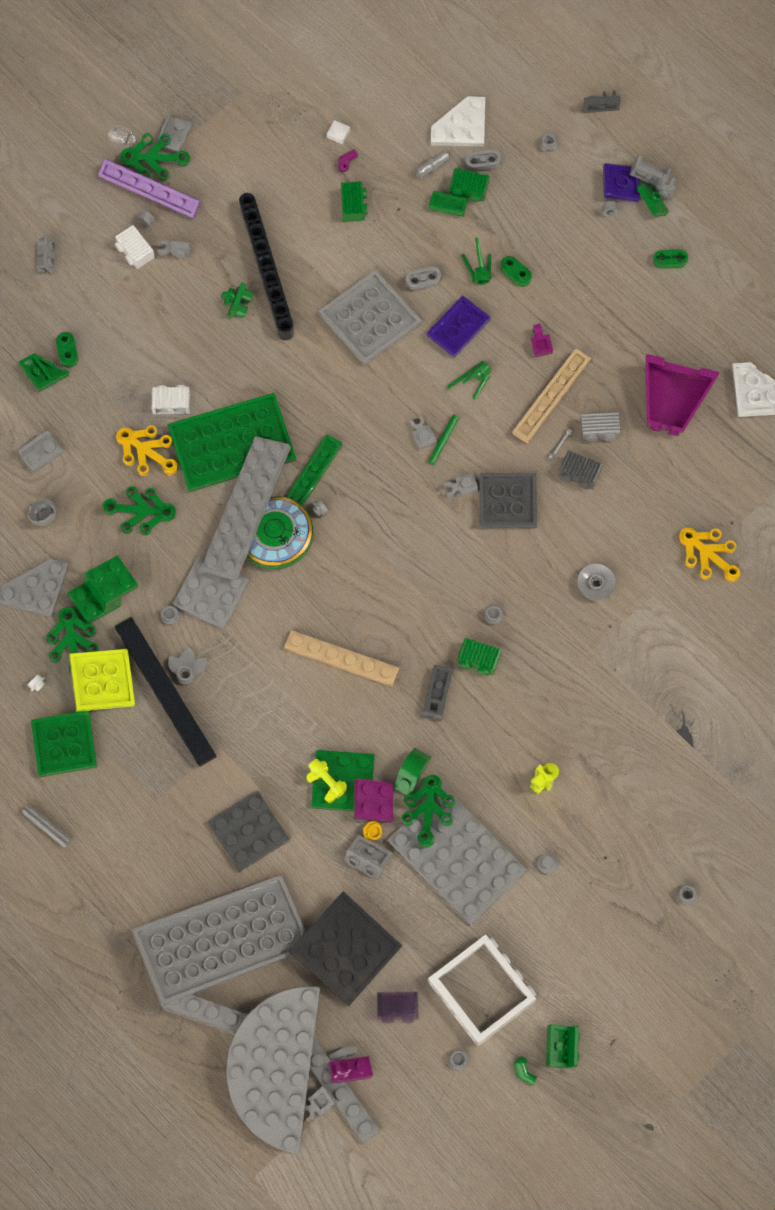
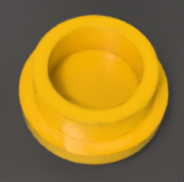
(372, 830)

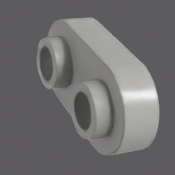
(482, 159)
(423, 276)

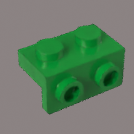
(562, 1046)

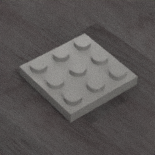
(210, 596)

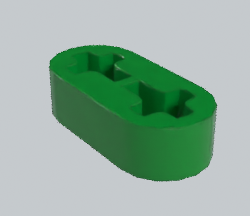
(670, 259)

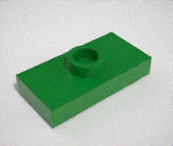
(652, 200)
(448, 203)

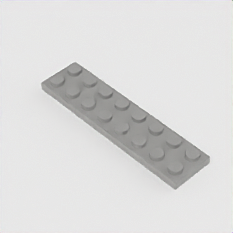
(245, 508)

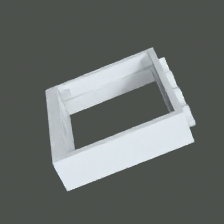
(456, 1010)

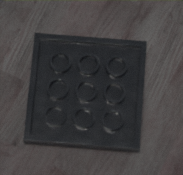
(345, 948)

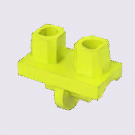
(544, 777)

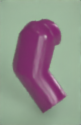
(344, 160)

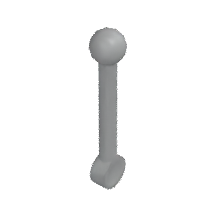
(568, 432)

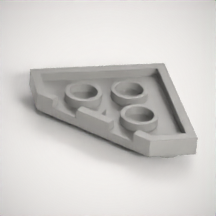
(36, 589)

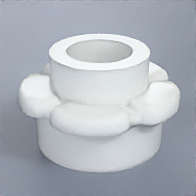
(36, 683)

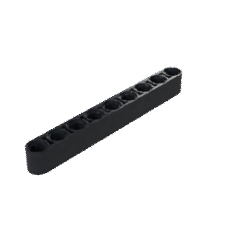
(266, 273)
(165, 692)

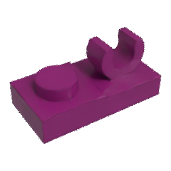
(350, 1070)

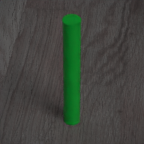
(443, 439)

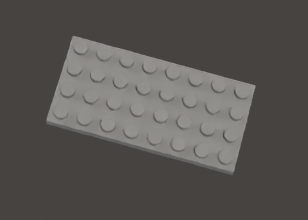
(219, 939)

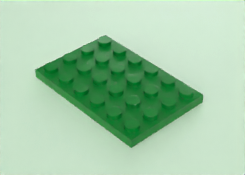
(217, 442)

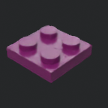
(373, 800)

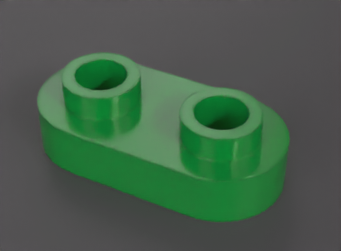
(513, 272)
(67, 348)

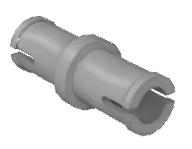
(431, 164)

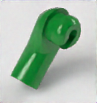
(522, 1071)

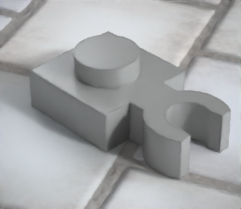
(666, 187)
(423, 435)
(463, 485)
(320, 1103)

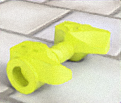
(319, 770)

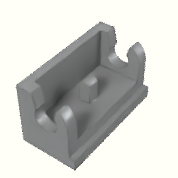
(647, 171)

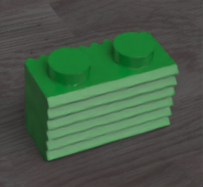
(469, 184)
(352, 201)
(478, 656)

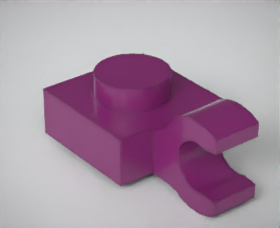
(541, 343)

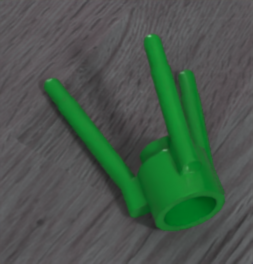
(481, 274)
(478, 371)

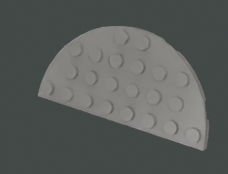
(272, 1065)

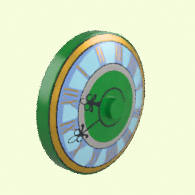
(282, 535)

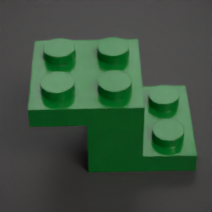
(102, 589)

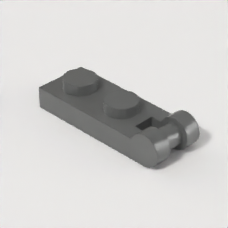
(437, 692)

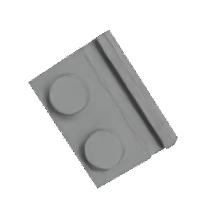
(178, 131)

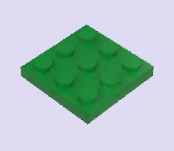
(64, 743)
(344, 768)

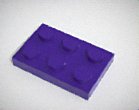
(458, 326)

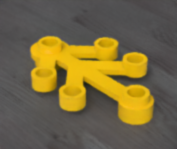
(145, 448)
(707, 551)

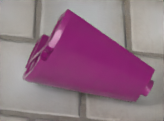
(674, 393)

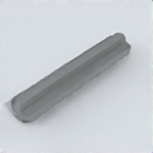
(46, 825)

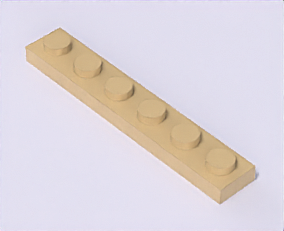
(551, 396)
(341, 658)

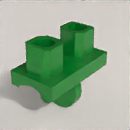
(240, 294)

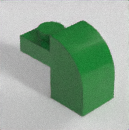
(411, 771)

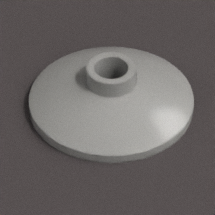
(596, 573)

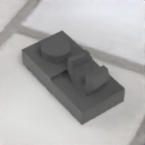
(602, 103)

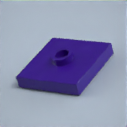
(619, 183)

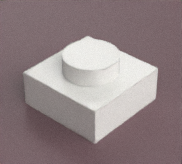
(338, 132)

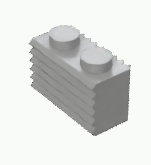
(600, 426)

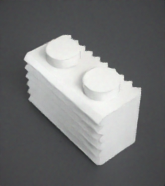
(134, 246)
(171, 400)

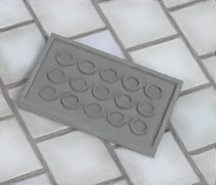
(464, 862)

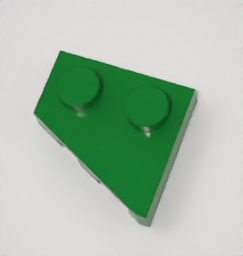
(42, 372)

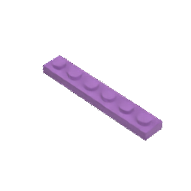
(149, 188)

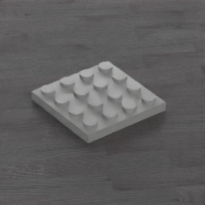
(370, 317)

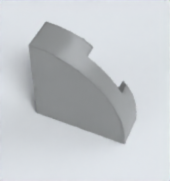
(345, 1051)

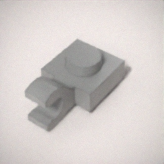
(177, 248)

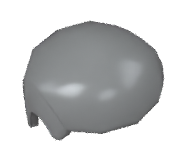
(42, 512)

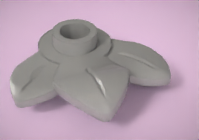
(187, 664)

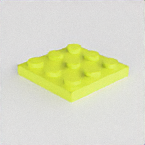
(102, 680)

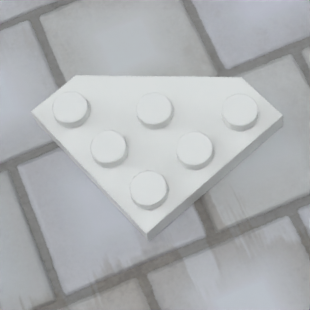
(461, 125)
(753, 391)

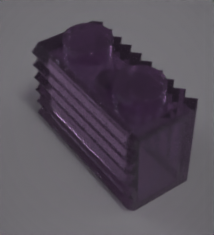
(397, 1006)

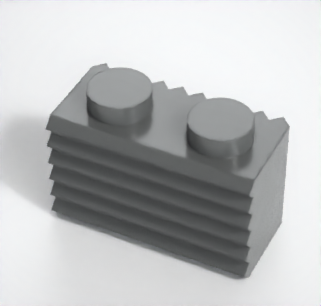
(580, 470)

